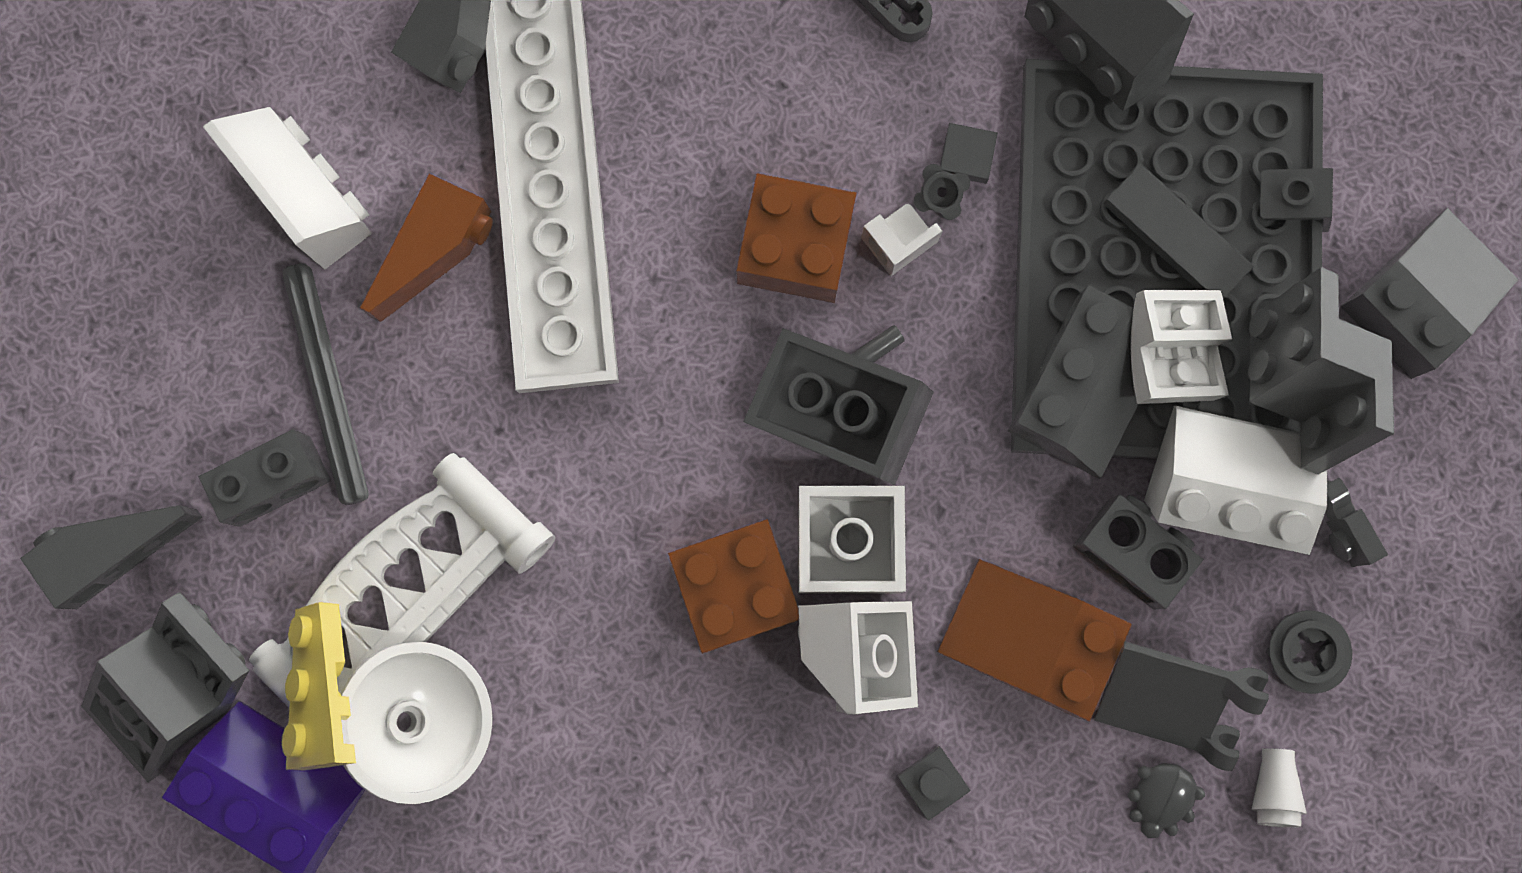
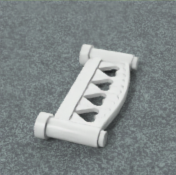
(488, 533)

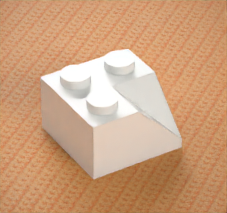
(851, 540)
(861, 653)

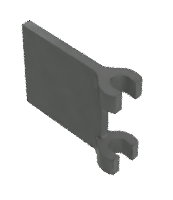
(1180, 701)

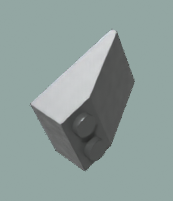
(1432, 294)
(839, 405)

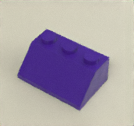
(244, 792)

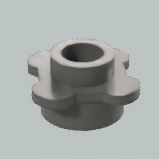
(949, 204)

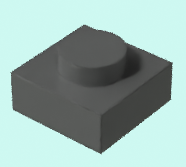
(933, 783)

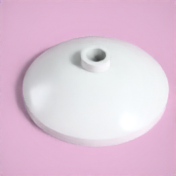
(447, 726)

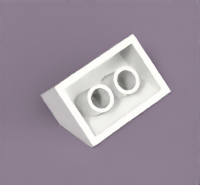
(292, 183)
(1236, 482)

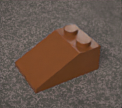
(1035, 639)

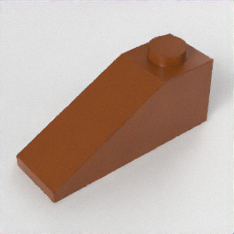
(431, 242)

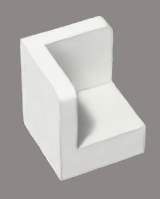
(899, 238)

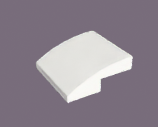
(1177, 346)

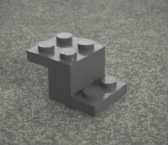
(1321, 372)
(164, 686)

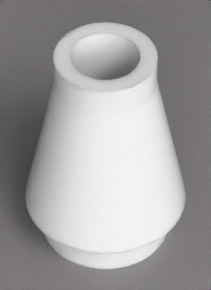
(1278, 790)

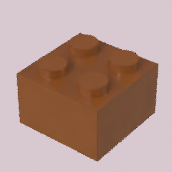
(795, 238)
(734, 586)

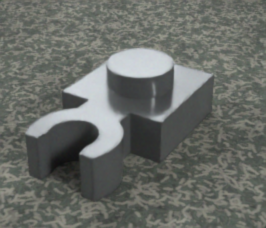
(1352, 533)

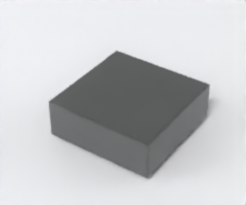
(969, 152)

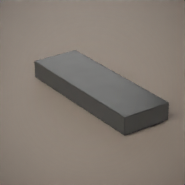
(1177, 233)

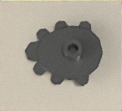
(1164, 798)

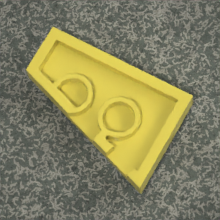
(316, 706)

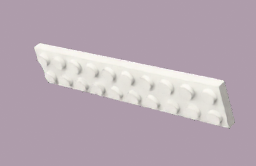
(549, 196)

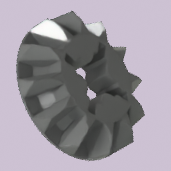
(1332, 658)

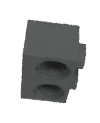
(264, 478)
(1132, 562)

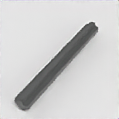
(325, 384)

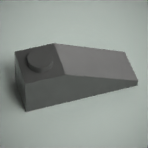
(445, 39)
(88, 557)

